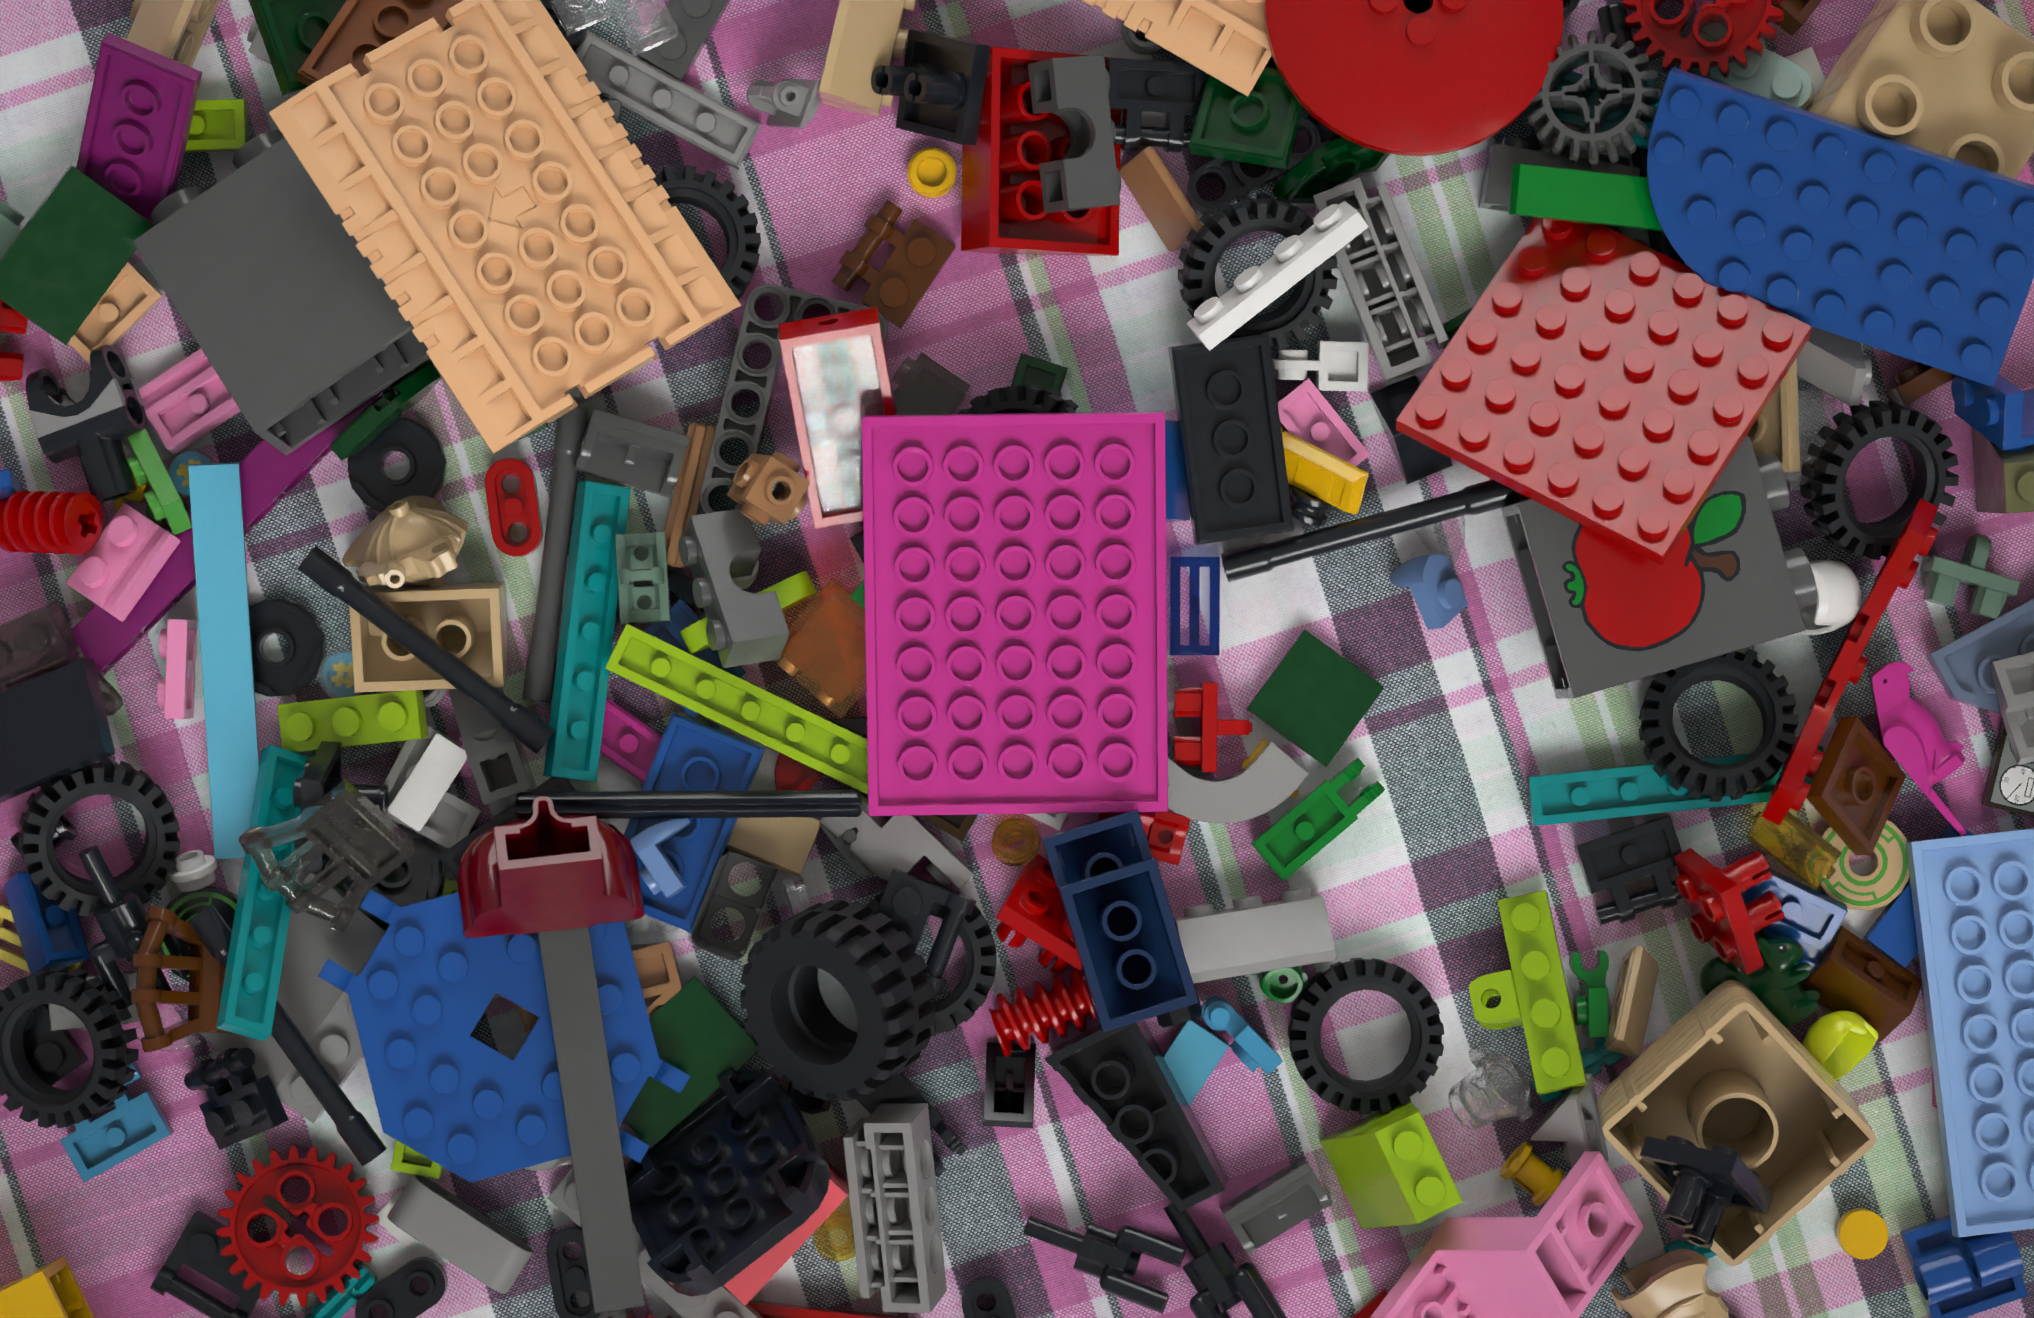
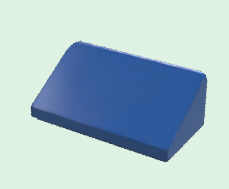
(45, 931)

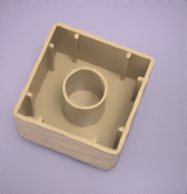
(1939, 81)
(1743, 1084)

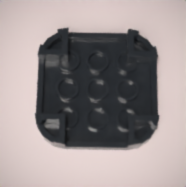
(726, 1184)

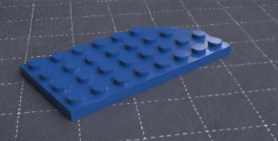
(1843, 225)

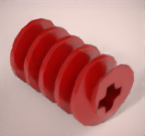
(50, 522)
(1042, 1012)

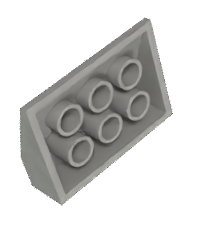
(313, 1004)

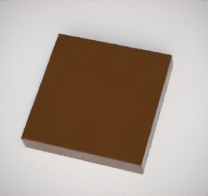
(1856, 786)

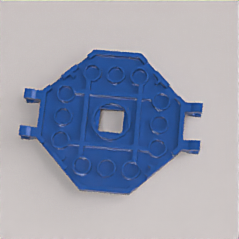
(452, 1091)

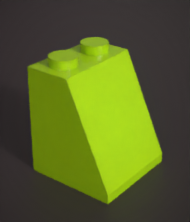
(1391, 1169)

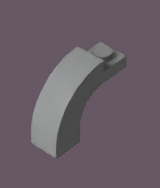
(1240, 797)

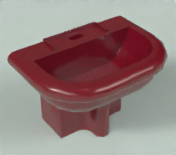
(547, 876)

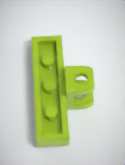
(1533, 994)

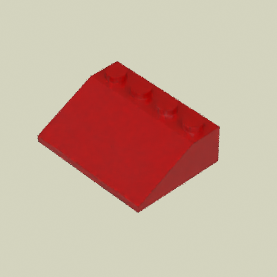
(1003, 174)

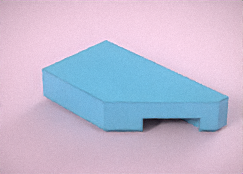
(1193, 1057)

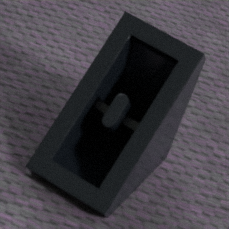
(1411, 455)
(1009, 1087)

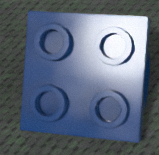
(1963, 1273)

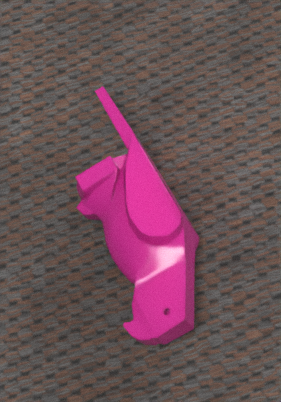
(1913, 734)

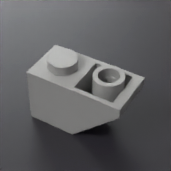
(1835, 365)

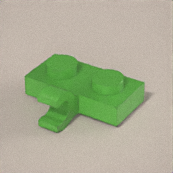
(163, 498)

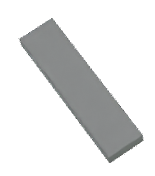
(667, 101)

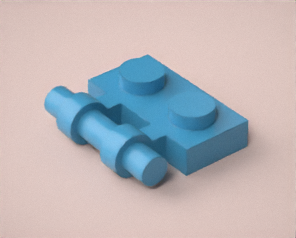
(1247, 1043)
(118, 1134)

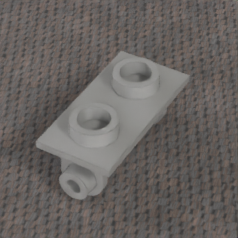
(788, 102)

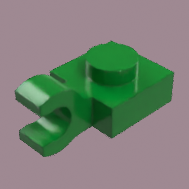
(1592, 1006)

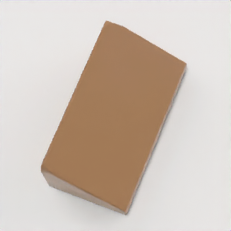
(1160, 198)

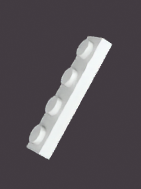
(1263, 284)

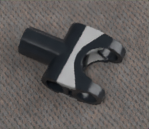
(92, 425)

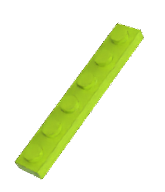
(741, 706)

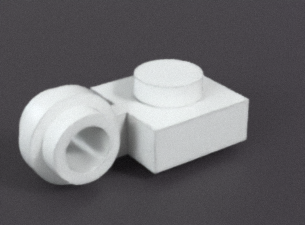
(1337, 367)

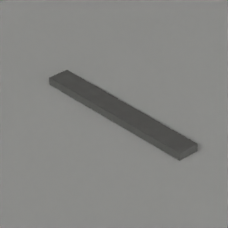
(591, 1119)

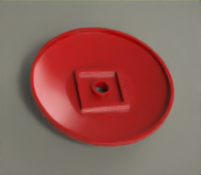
(1411, 77)

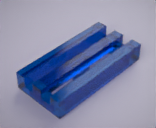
(1194, 565)

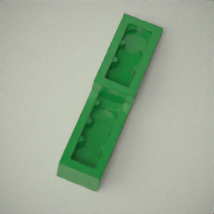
(1582, 197)

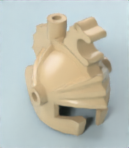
(408, 544)
(1672, 1288)

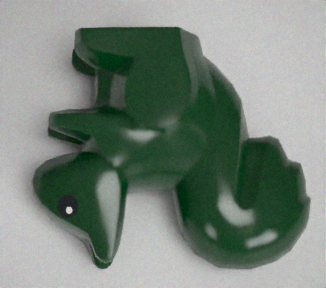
(1774, 983)

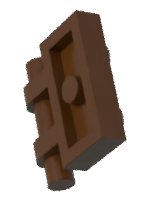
(906, 273)

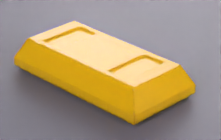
(1323, 474)

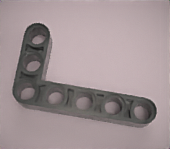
(760, 381)

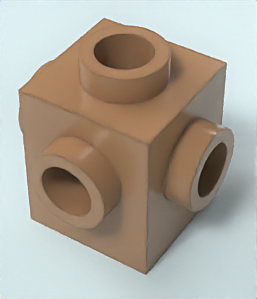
(754, 486)

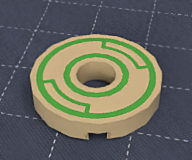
(1881, 883)

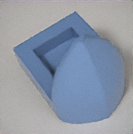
(1433, 588)
(658, 869)

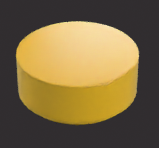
(932, 173)
(1862, 1233)

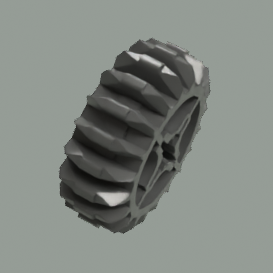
(1615, 99)

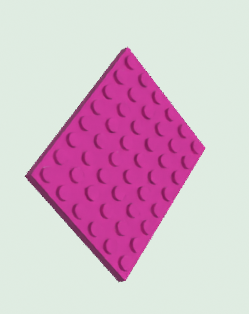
(1015, 613)

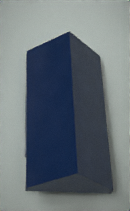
(1120, 920)

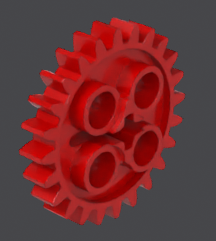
(1744, 21)
(268, 1260)

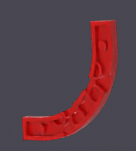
(1849, 662)

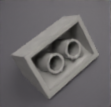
(1255, 935)

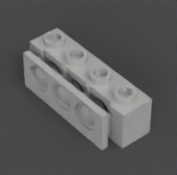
(1374, 289)
(896, 1208)

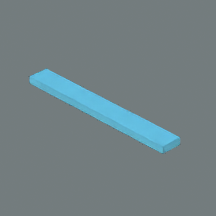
(225, 650)

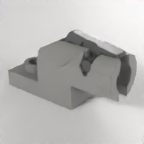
(881, 844)

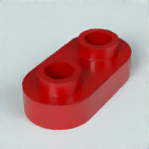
(512, 508)

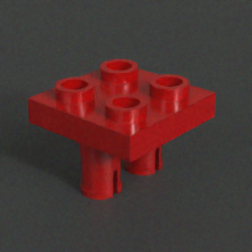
(1719, 907)
(1038, 914)

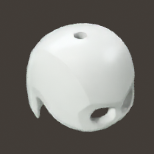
(1836, 598)

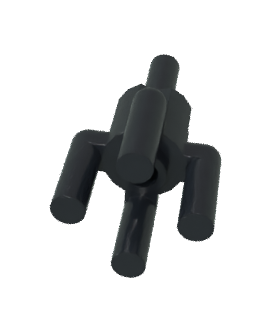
(123, 925)
(1113, 1257)
(1219, 1277)

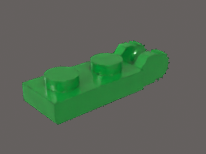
(1313, 822)

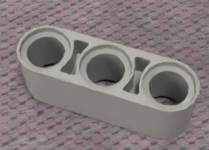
(460, 1233)

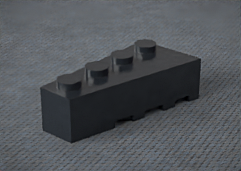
(1143, 1107)

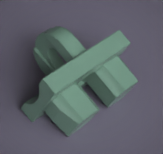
(648, 557)
(1989, 588)

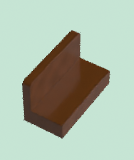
(1864, 982)

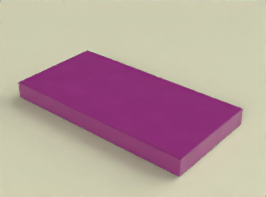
(137, 123)

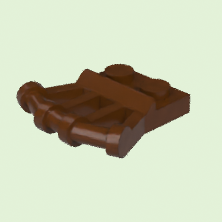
(205, 982)

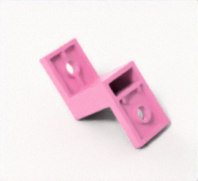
(1523, 1263)

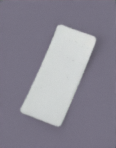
(428, 782)

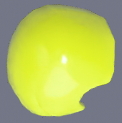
(1840, 1041)

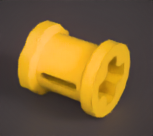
(1532, 1173)

